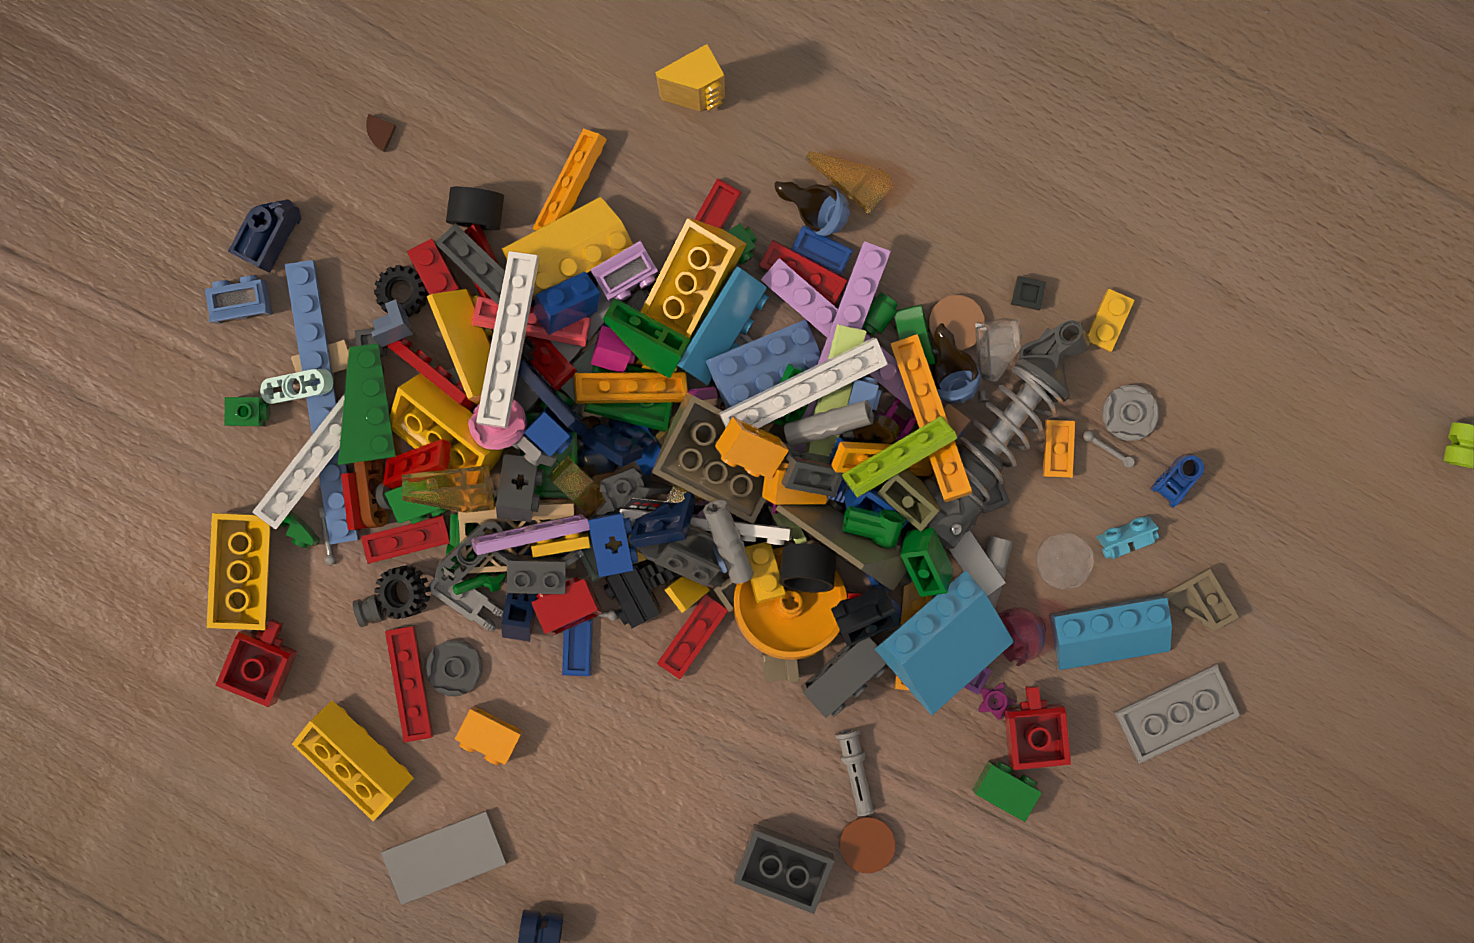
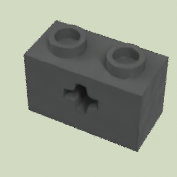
(516, 503)

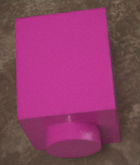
(611, 351)

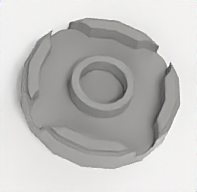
(1130, 413)

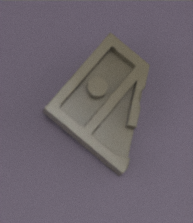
(1203, 600)

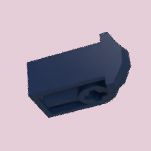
(262, 243)

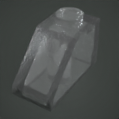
(997, 346)

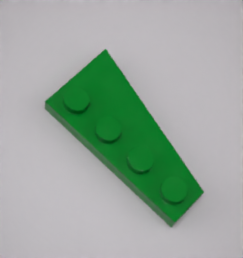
(365, 416)

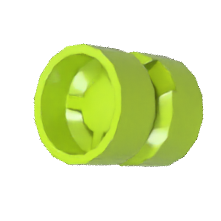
(1461, 449)

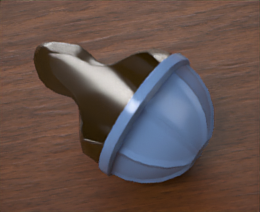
(819, 206)
(955, 370)

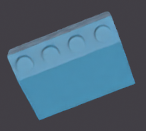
(946, 643)

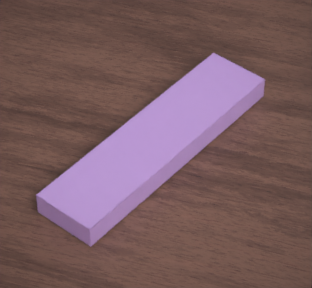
(530, 534)

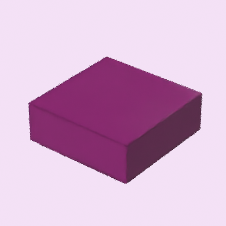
(705, 393)

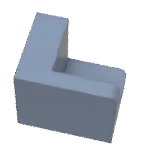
(391, 326)

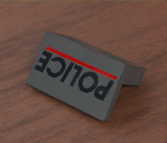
(811, 473)

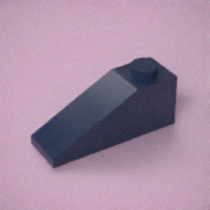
(519, 613)

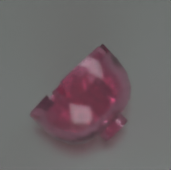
(1027, 633)

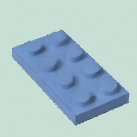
(762, 362)

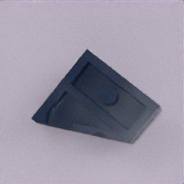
(664, 524)

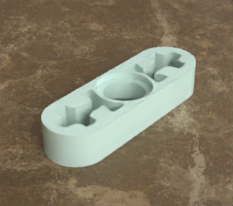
(304, 379)

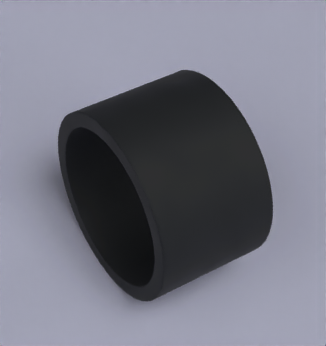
(475, 206)
(808, 568)

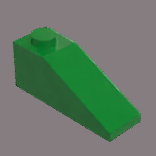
(648, 339)

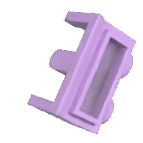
(625, 272)

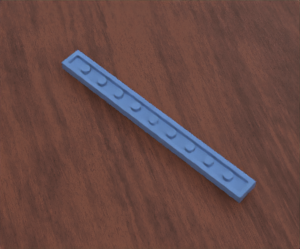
(315, 354)

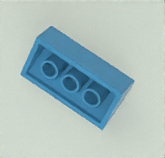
(724, 323)
(1111, 632)

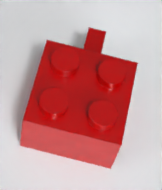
(257, 665)
(1037, 733)

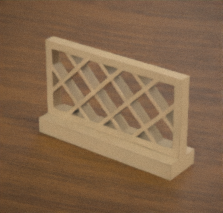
(548, 509)

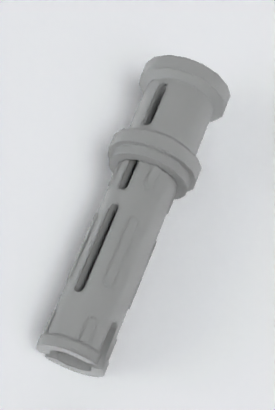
(853, 759)

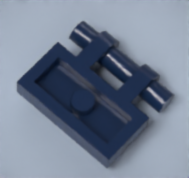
(614, 444)

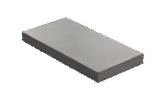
(1177, 713)
(444, 857)

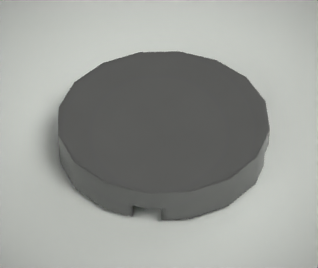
(454, 667)

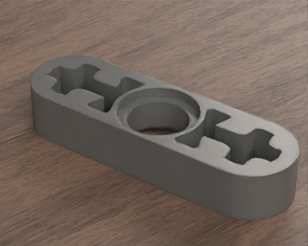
(448, 561)

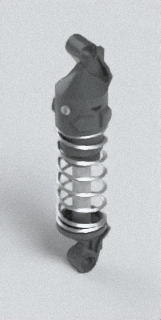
(1043, 376)

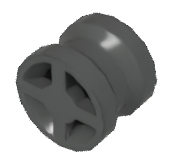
(367, 611)

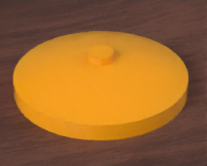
(790, 625)

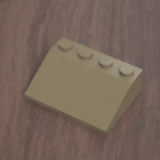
(695, 464)
(826, 523)

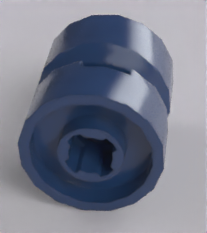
(539, 928)

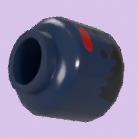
(595, 462)

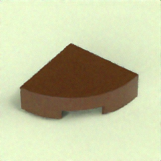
(379, 131)

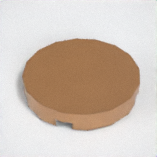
(959, 317)

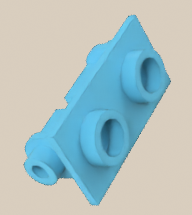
(1139, 531)

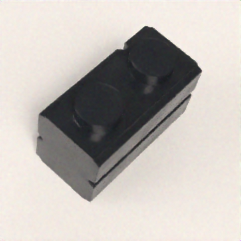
(633, 596)
(865, 615)

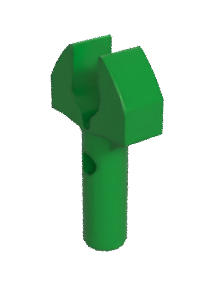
(483, 579)

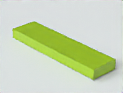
(899, 456)

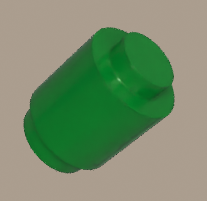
(879, 314)

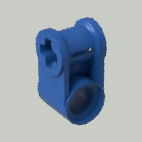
(1177, 480)

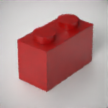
(433, 268)

